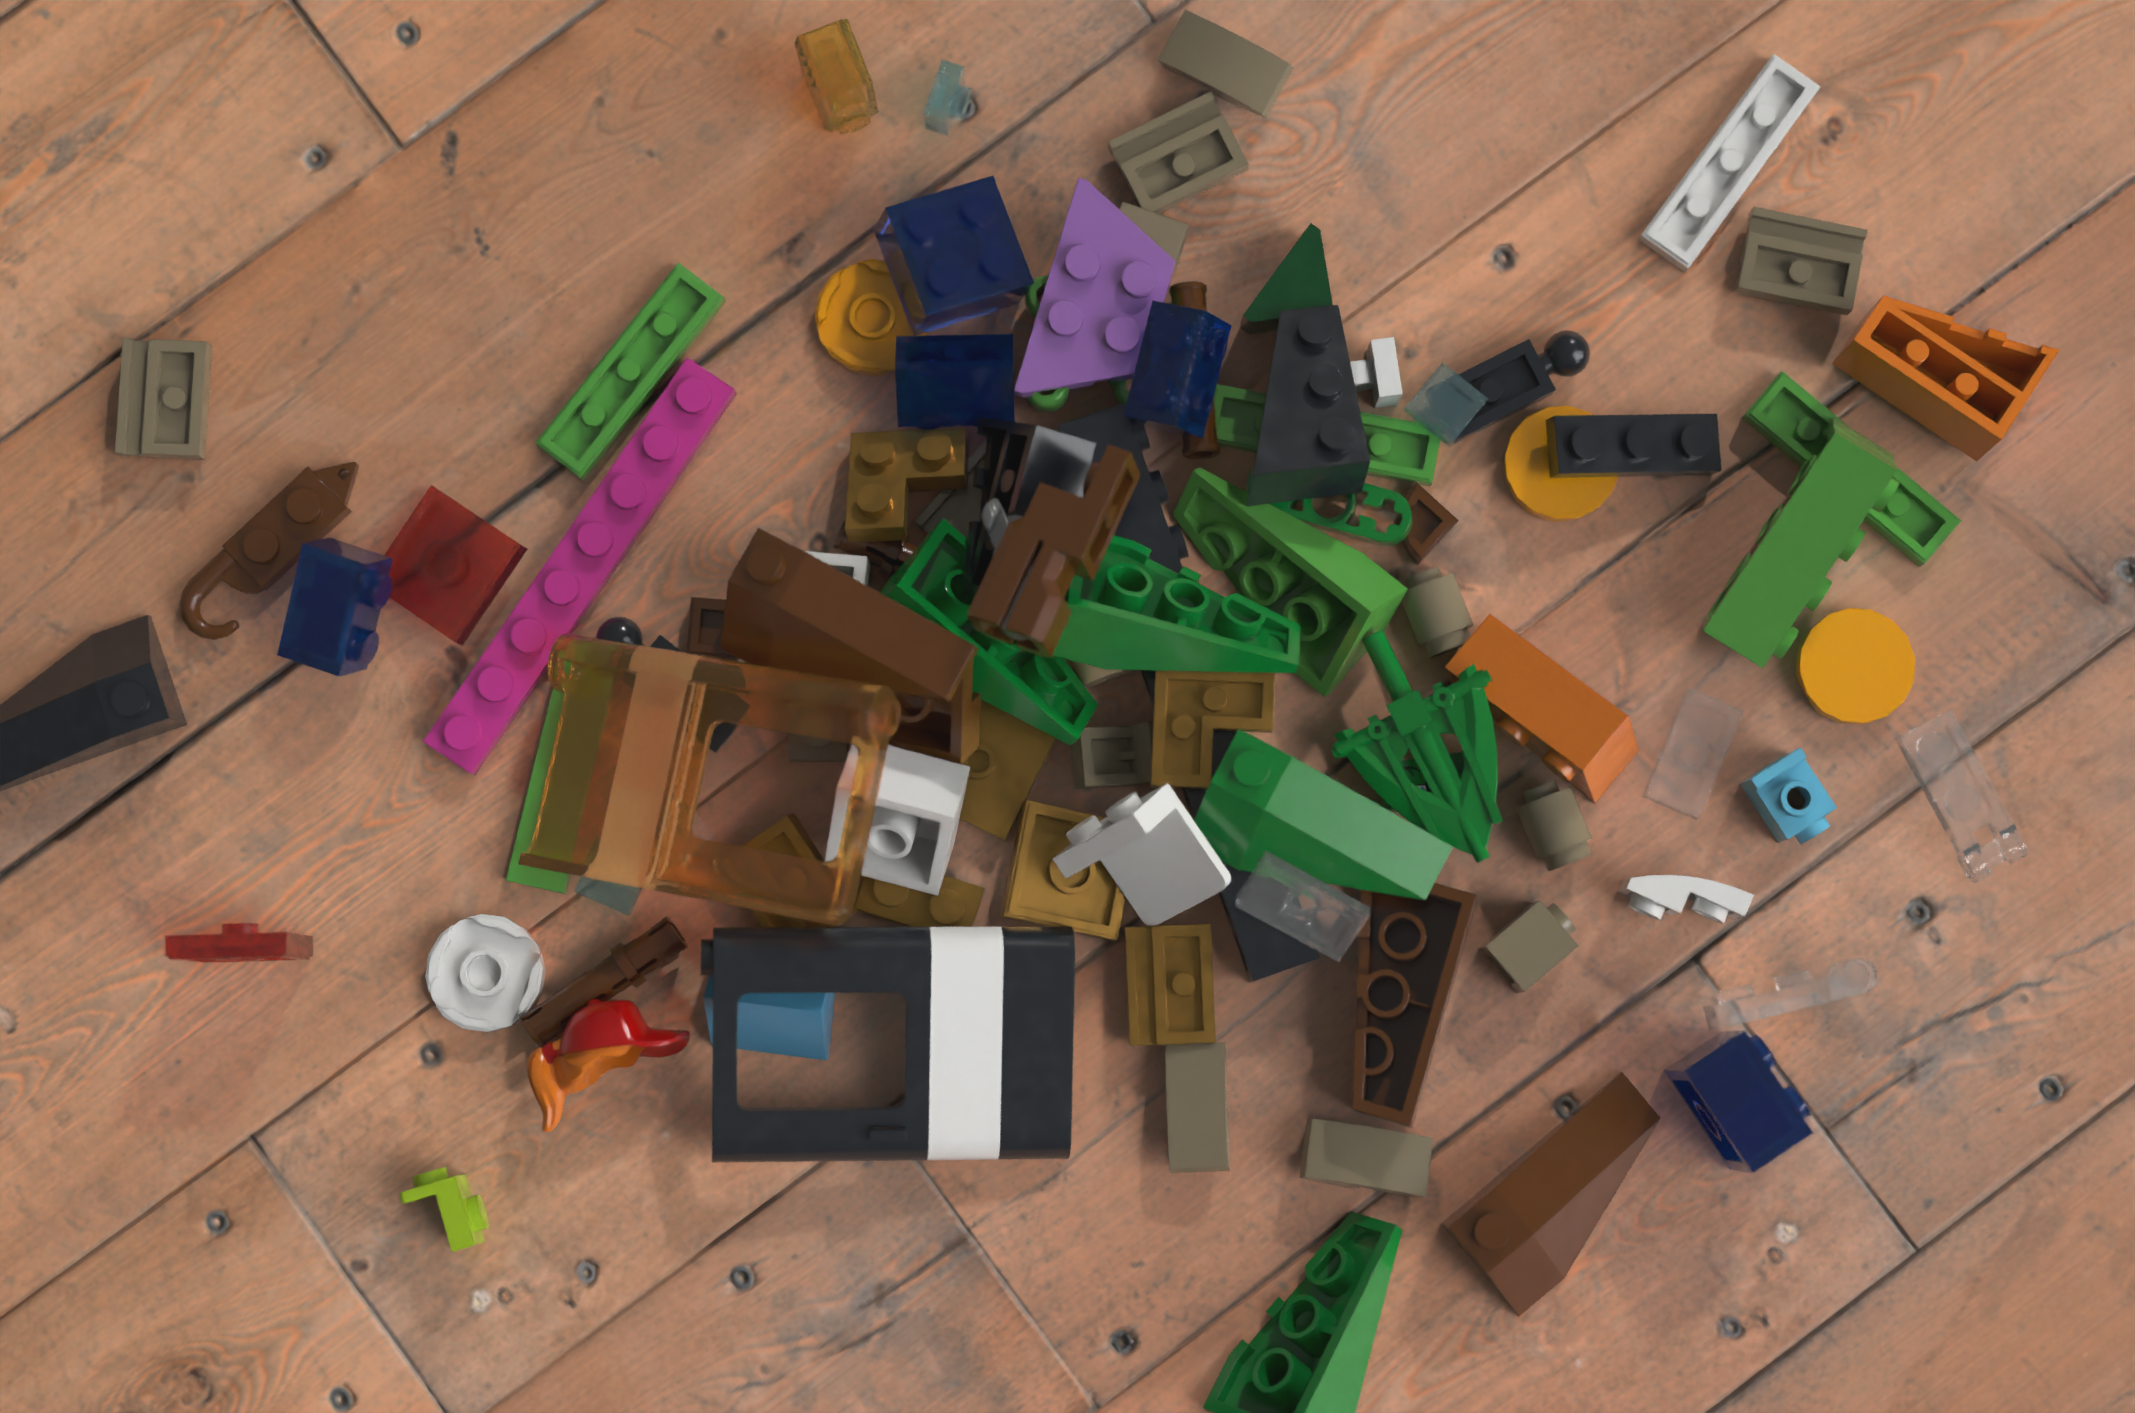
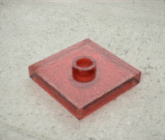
(450, 565)
(239, 944)

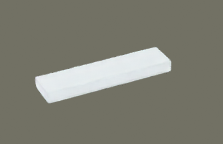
(1729, 163)

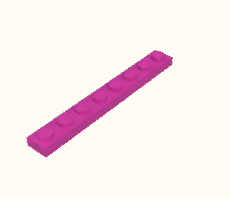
(580, 566)

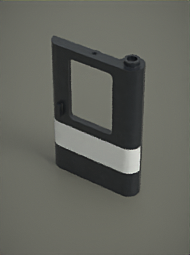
(980, 1041)

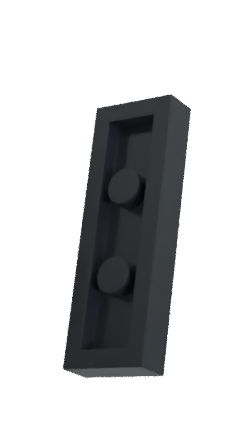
(1633, 445)

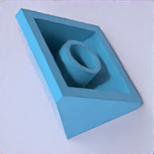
(781, 1022)

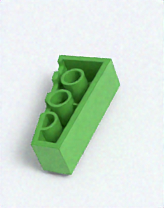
(1802, 544)

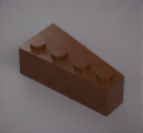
(1402, 994)

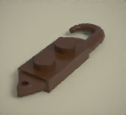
(271, 542)

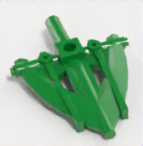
(1458, 808)

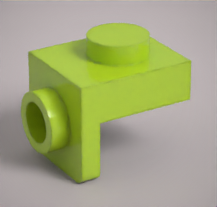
(461, 1212)

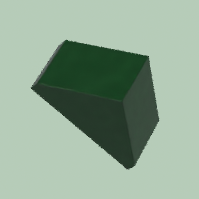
(1296, 284)

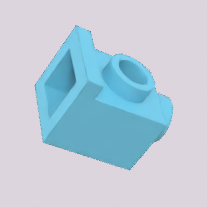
(1769, 796)

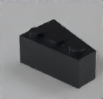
(1311, 414)
(1015, 464)

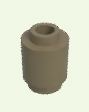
(1437, 612)
(1555, 825)

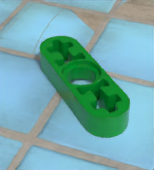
(1367, 526)

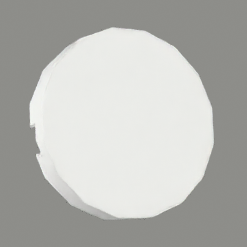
(485, 973)

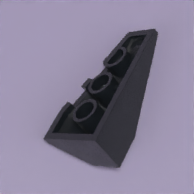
(89, 704)

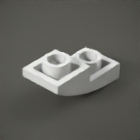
(1668, 894)

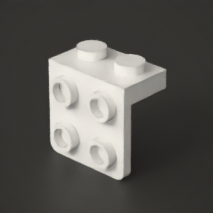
(1150, 853)

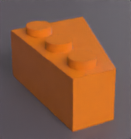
(1944, 373)
(1548, 709)

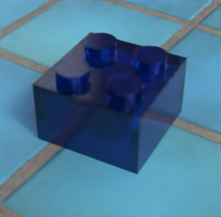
(953, 255)
(1740, 1100)

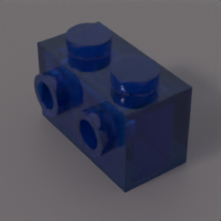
(1177, 369)
(954, 379)
(335, 607)

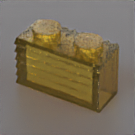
(837, 77)

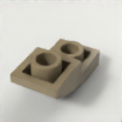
(1225, 63)
(1197, 1107)
(1366, 1157)

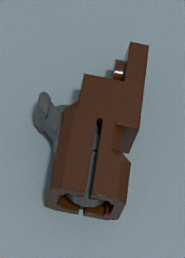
(1044, 551)

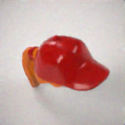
(593, 1043)

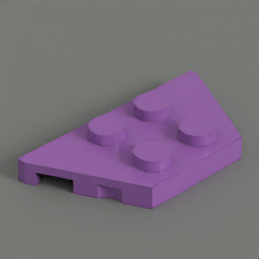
(1094, 299)

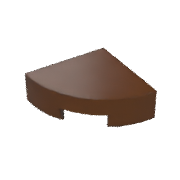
(1429, 523)

